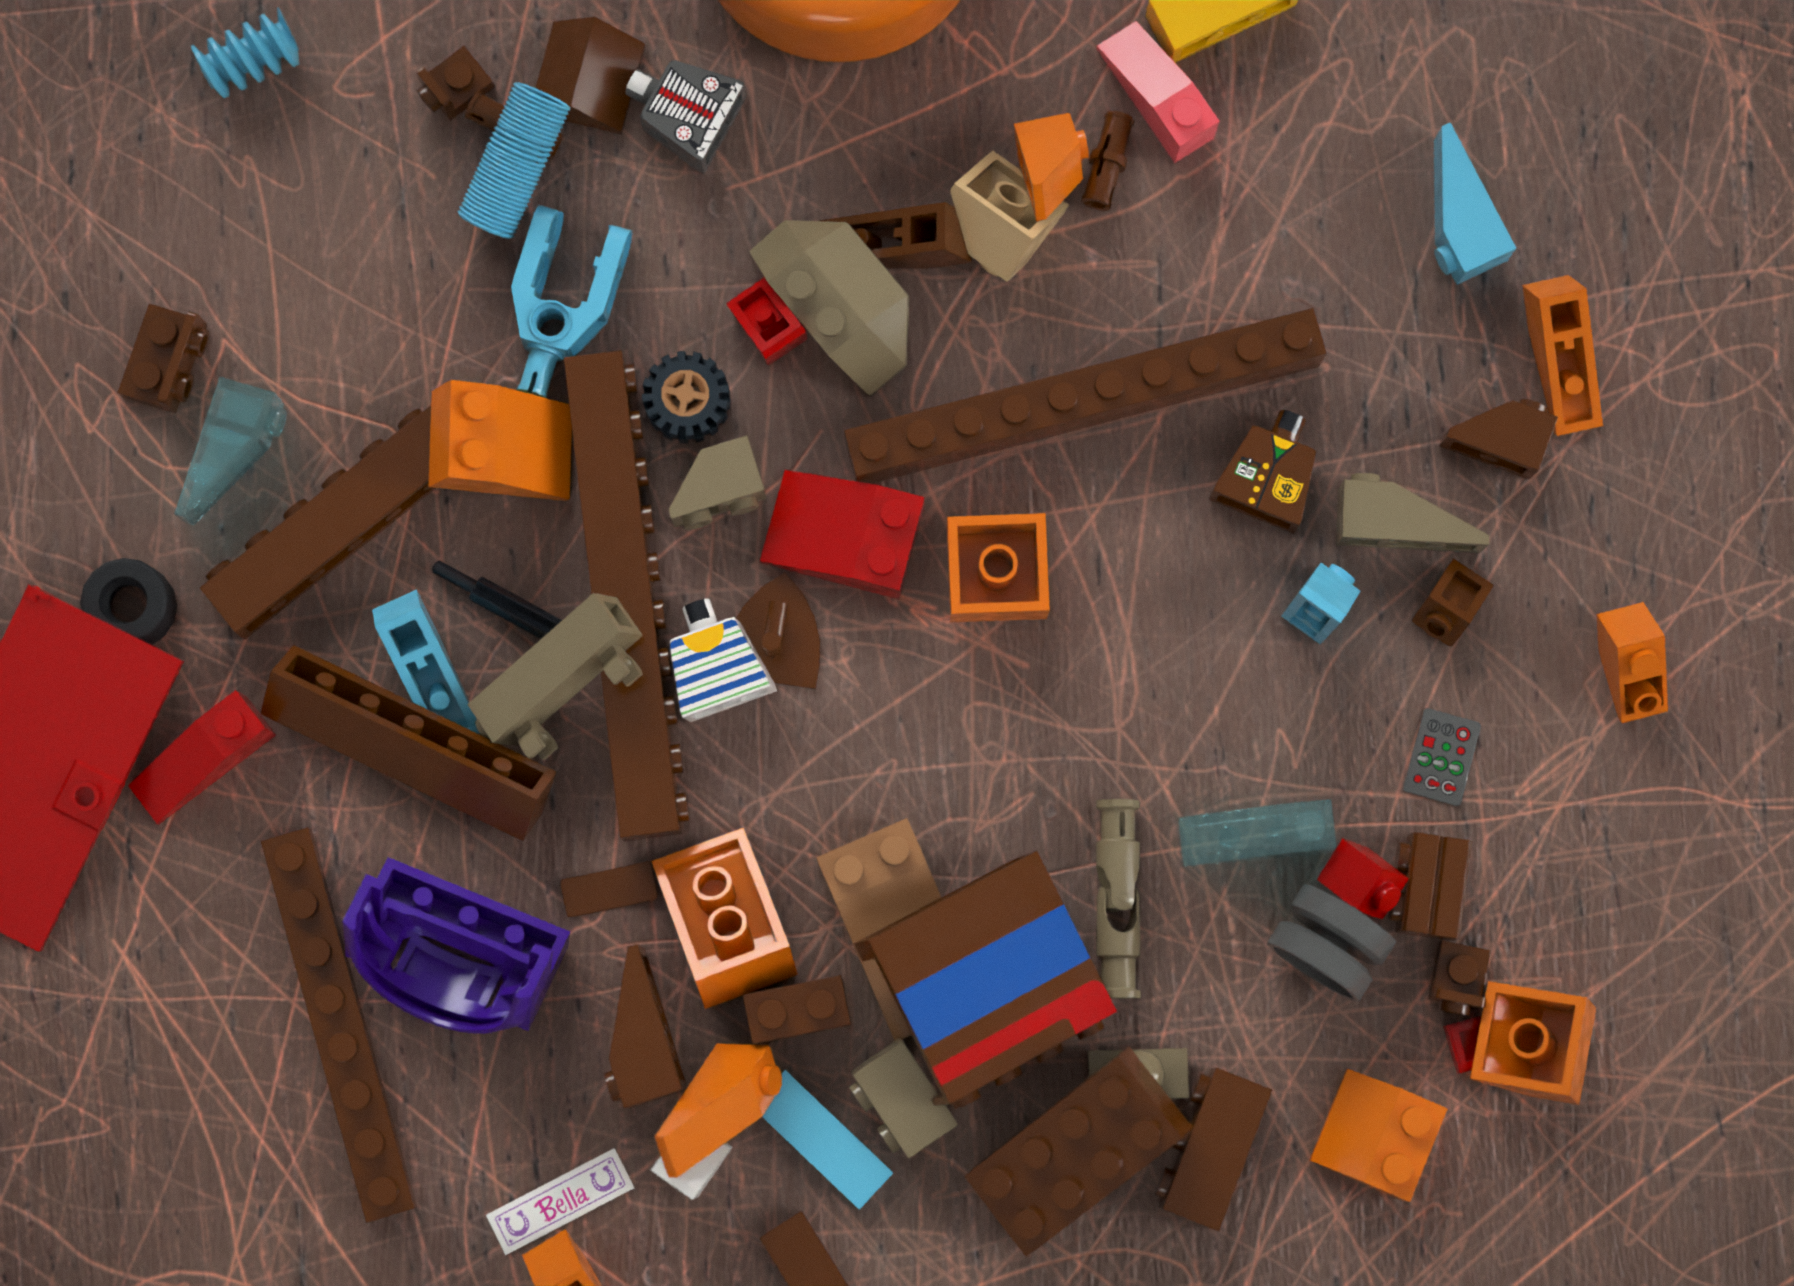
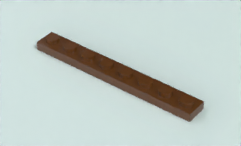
(338, 1025)

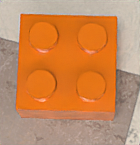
(997, 567)

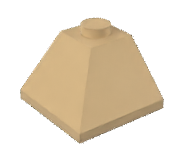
(999, 216)

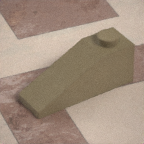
(1393, 517)

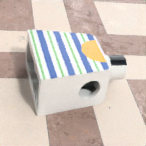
(715, 664)

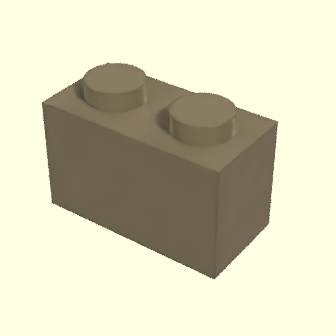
(902, 1098)

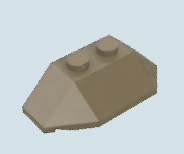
(839, 297)

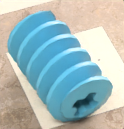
(247, 54)

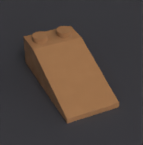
(874, 886)

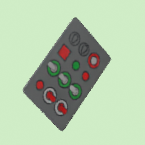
(1442, 757)

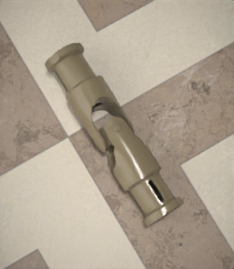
(1117, 872)

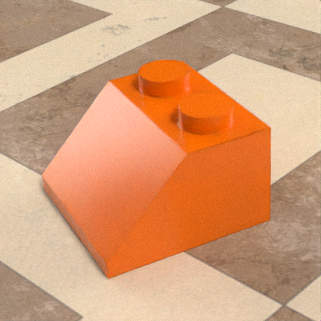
(1534, 1042)
(1378, 1135)

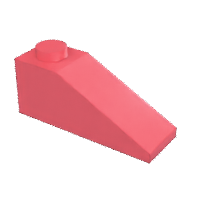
(1160, 91)

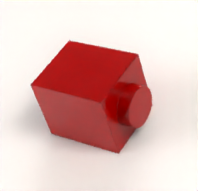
(1363, 879)

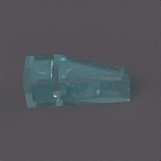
(231, 442)
(1258, 833)

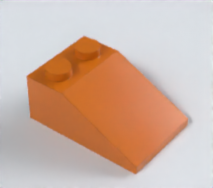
(499, 441)
(724, 918)

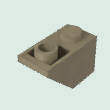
(718, 481)

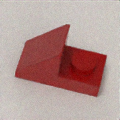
(767, 321)

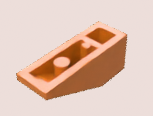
(1564, 352)
(718, 1104)

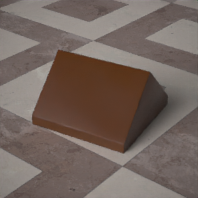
(589, 71)

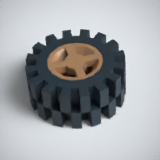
(688, 380)

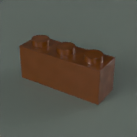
(1213, 1148)

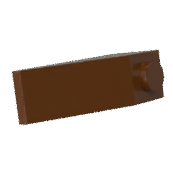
(912, 236)

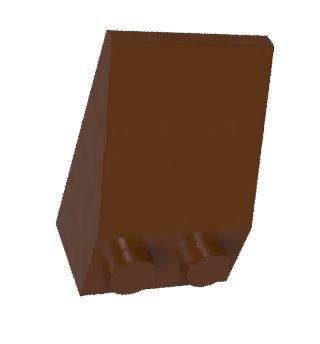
(642, 1045)

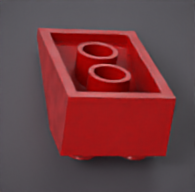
(843, 531)

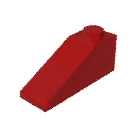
(201, 755)

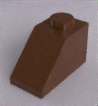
(1505, 437)

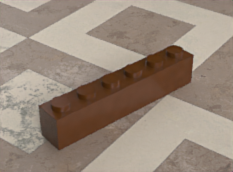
(325, 529)
(407, 742)

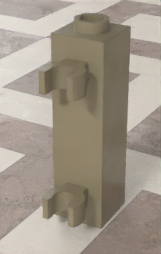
(554, 672)

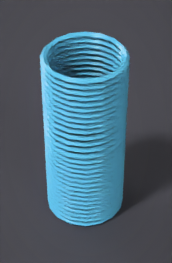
(509, 163)

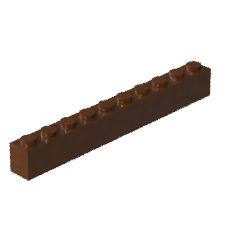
(1085, 397)
(623, 568)

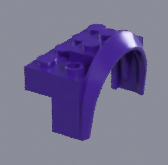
(439, 983)

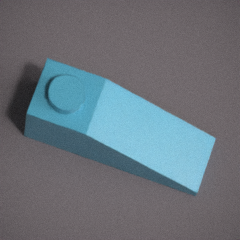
(1467, 224)
(1322, 602)
(422, 659)

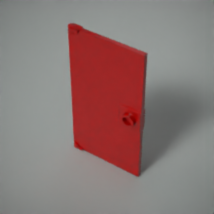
(70, 731)

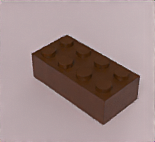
(1078, 1151)

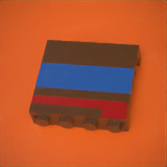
(990, 978)

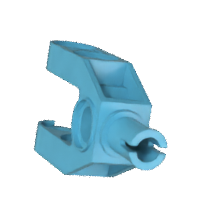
(580, 323)

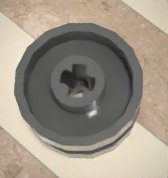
(1334, 937)

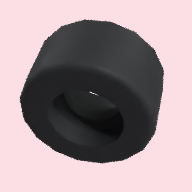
(125, 572)

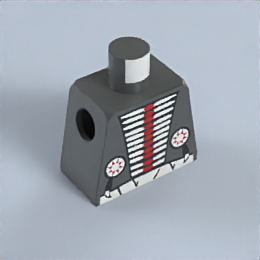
(688, 109)

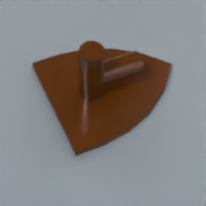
(783, 632)

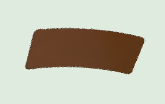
(608, 889)

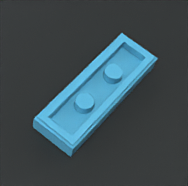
(826, 1142)

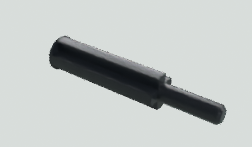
(500, 601)

